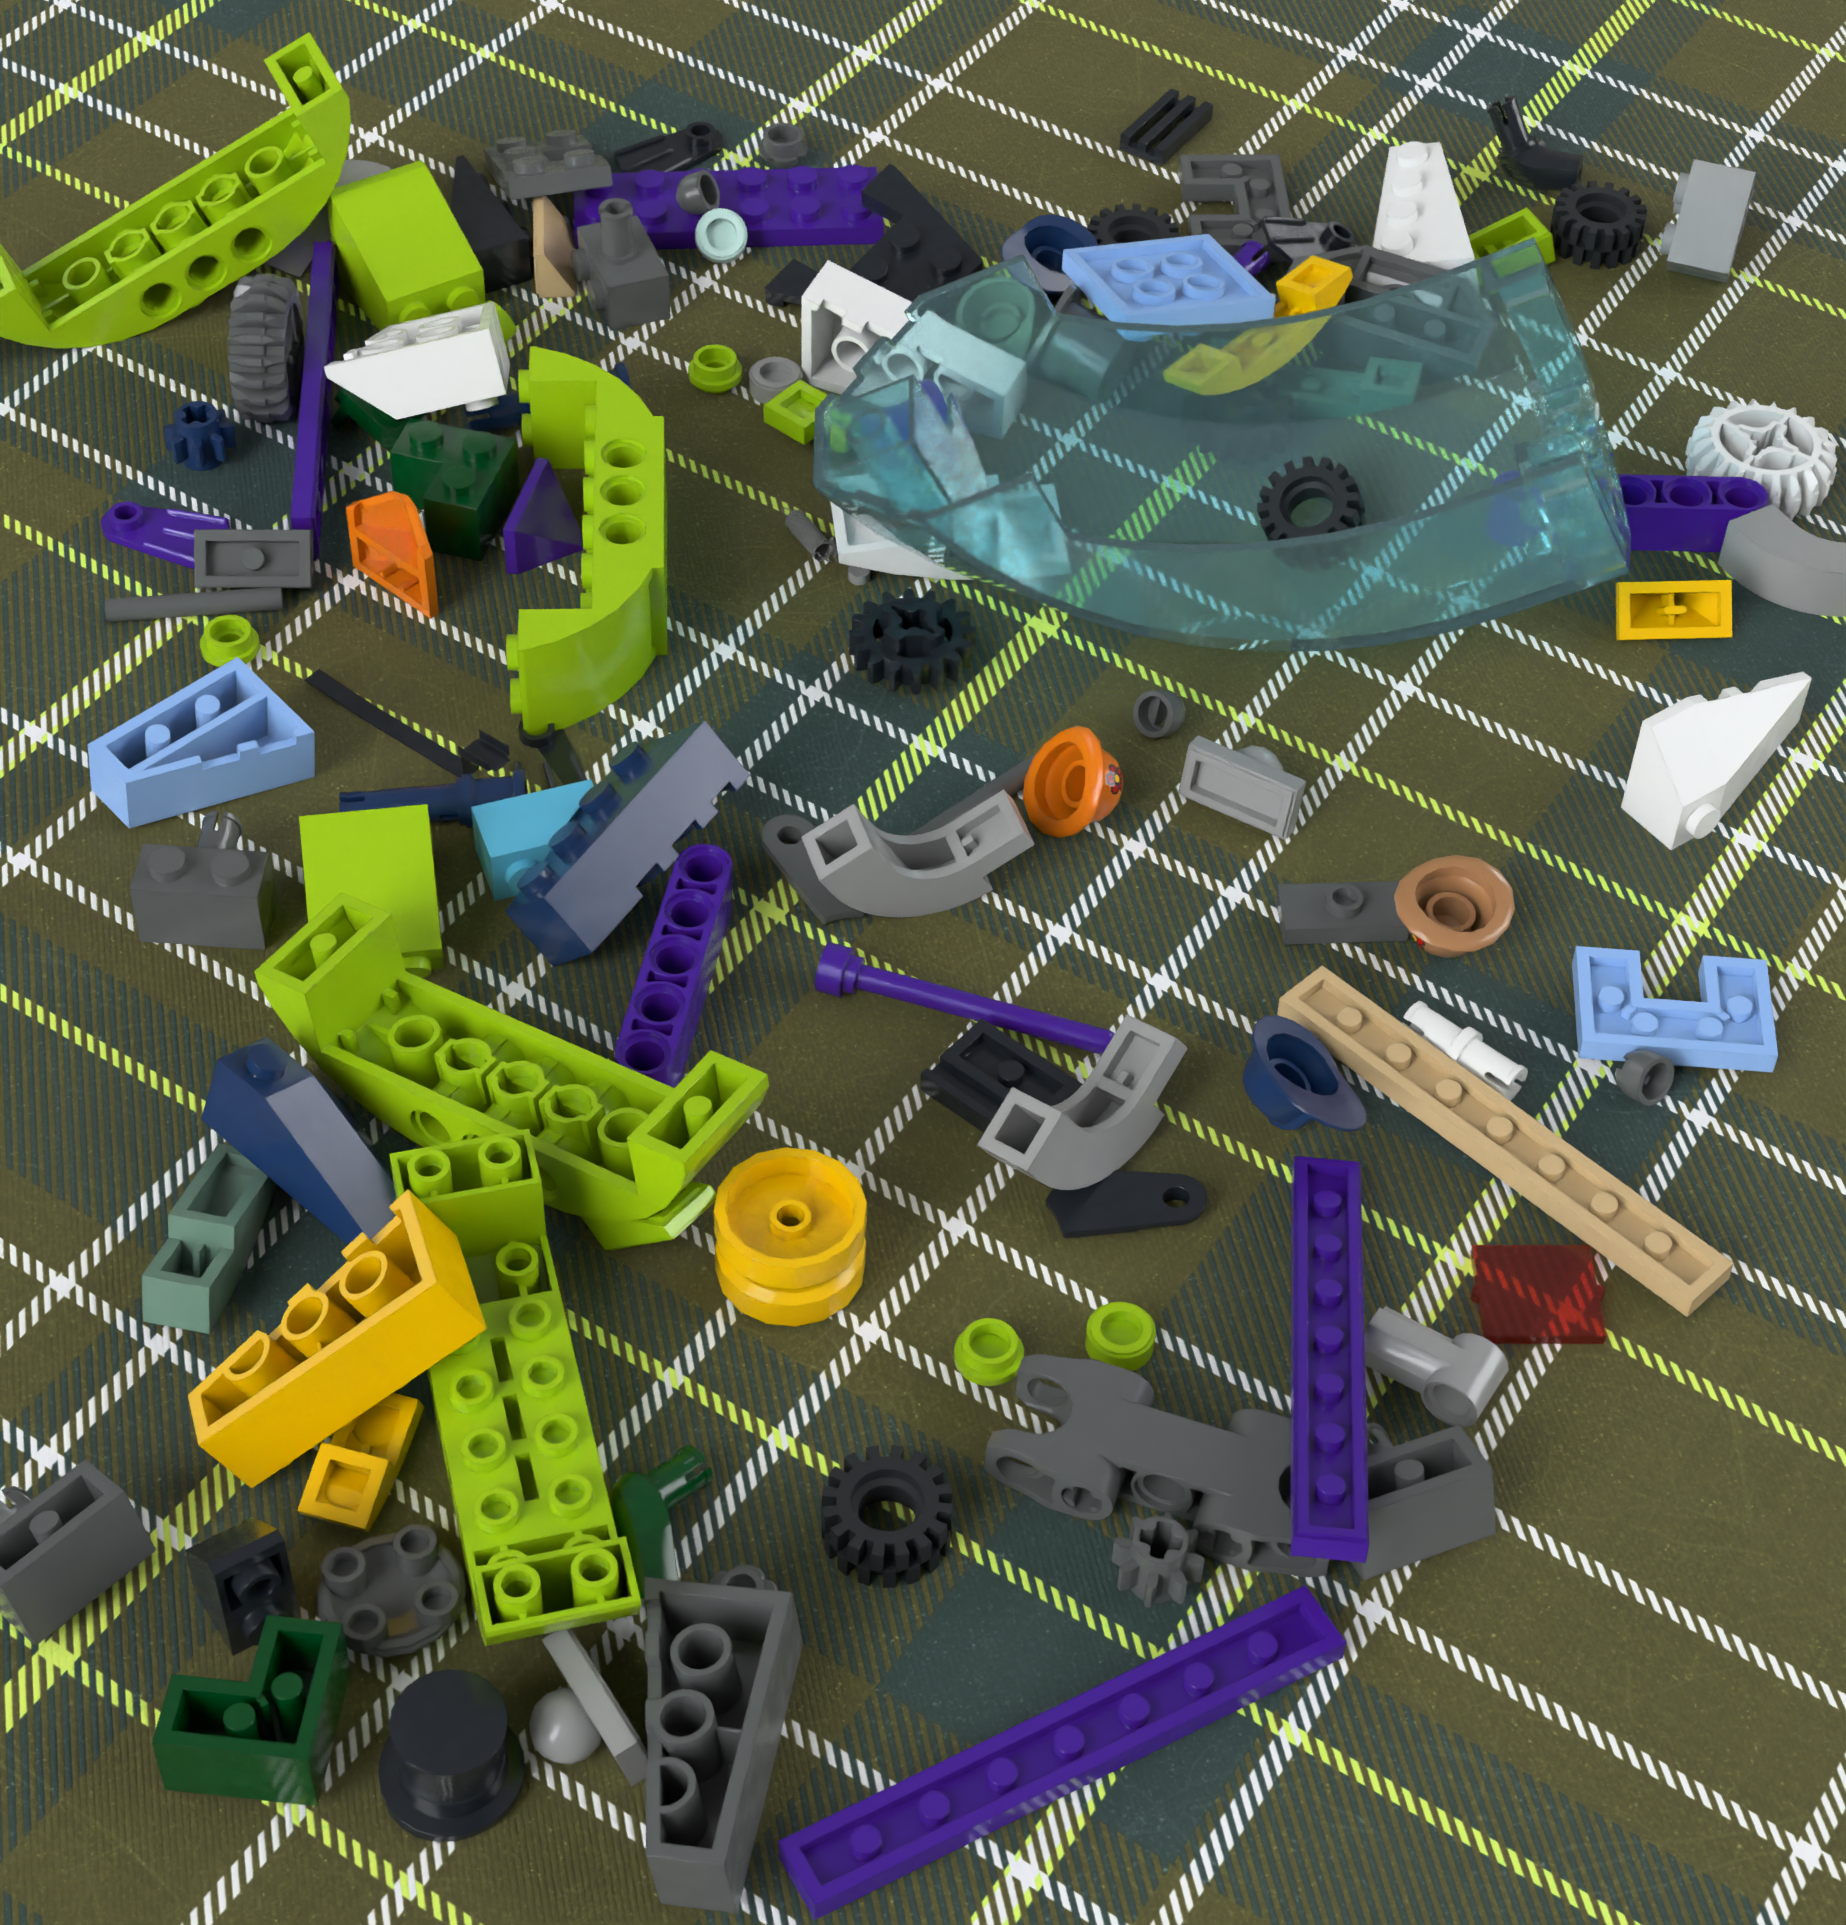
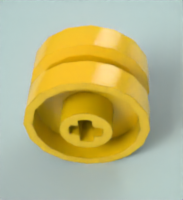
(790, 1236)

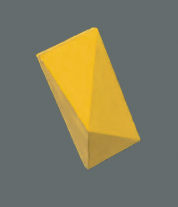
(1674, 610)

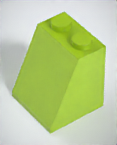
(402, 247)
(383, 861)

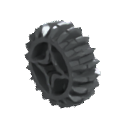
(266, 348)

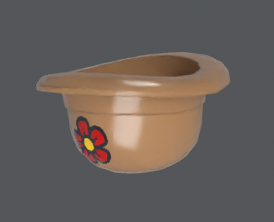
(1454, 905)

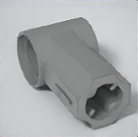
(1450, 1374)

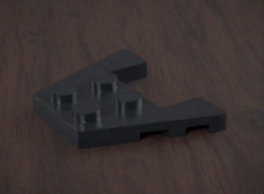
(907, 260)

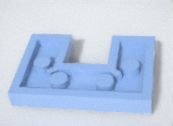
(1723, 1031)

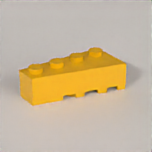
(340, 1347)

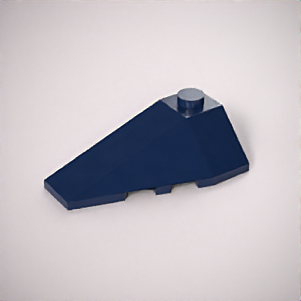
(301, 1138)

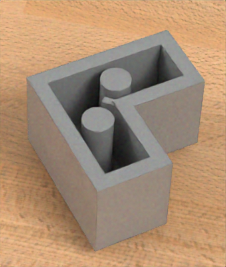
(1710, 220)

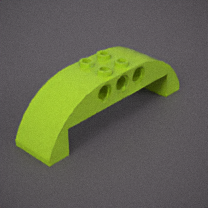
(193, 230)
(461, 1071)

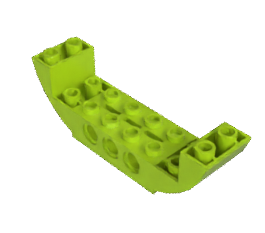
(592, 655)
(515, 1408)

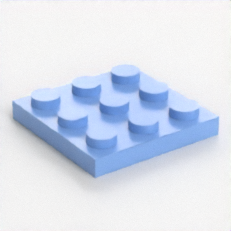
(1168, 282)

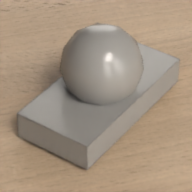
(1243, 785)
(573, 1720)

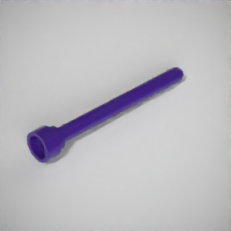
(845, 972)

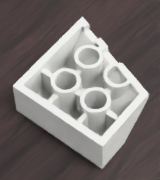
(429, 364)

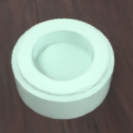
(721, 236)

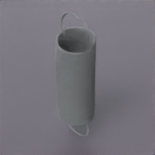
(808, 535)

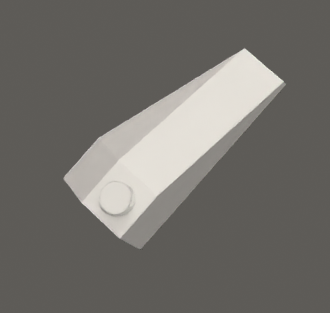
(1705, 753)

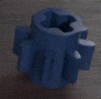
(199, 436)

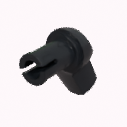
(1529, 157)

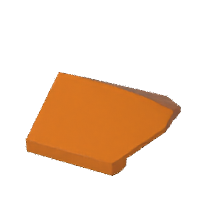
(394, 548)

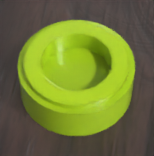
(1120, 1335)

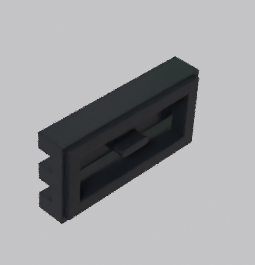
(1158, 123)

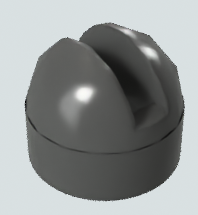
(698, 193)
(1156, 707)
(1647, 1089)

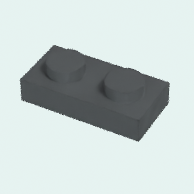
(253, 559)

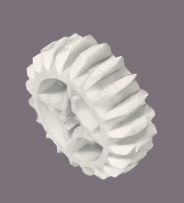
(1769, 447)

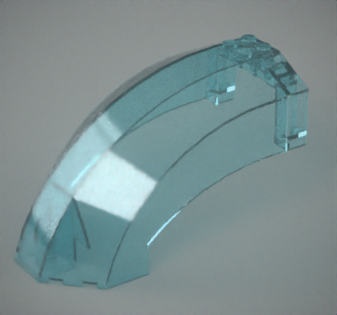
(1131, 457)

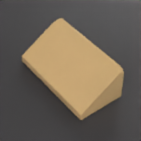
(552, 251)

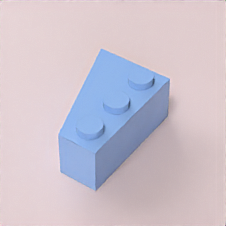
(201, 749)

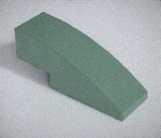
(207, 1243)

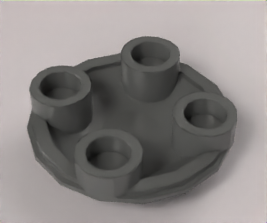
(392, 1591)

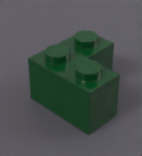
(459, 480)
(263, 1734)

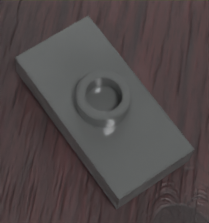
(1339, 913)

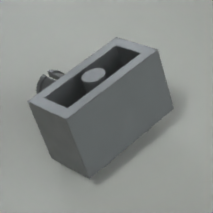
(621, 268)
(205, 891)
(1424, 1498)
(65, 1548)

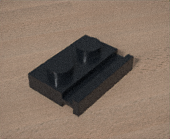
(982, 1070)

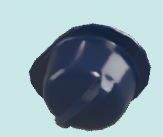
(1043, 245)
(1297, 1079)

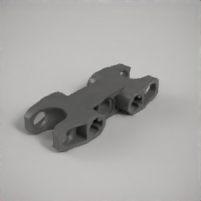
(1126, 1450)

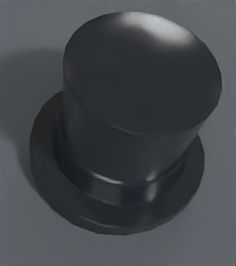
(450, 1757)

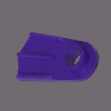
(158, 531)

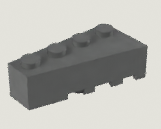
(713, 1724)

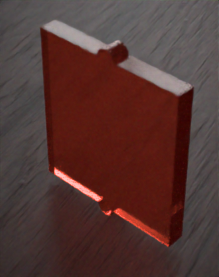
(1537, 1294)

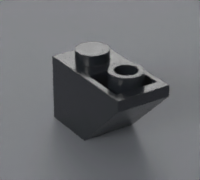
(243, 1579)

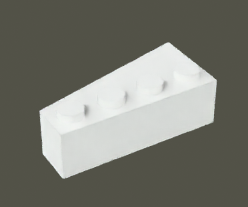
(1420, 208)
(842, 322)

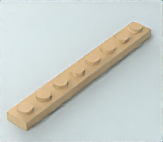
(1508, 1142)

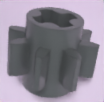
(1157, 1559)

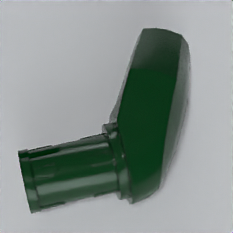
(642, 1515)

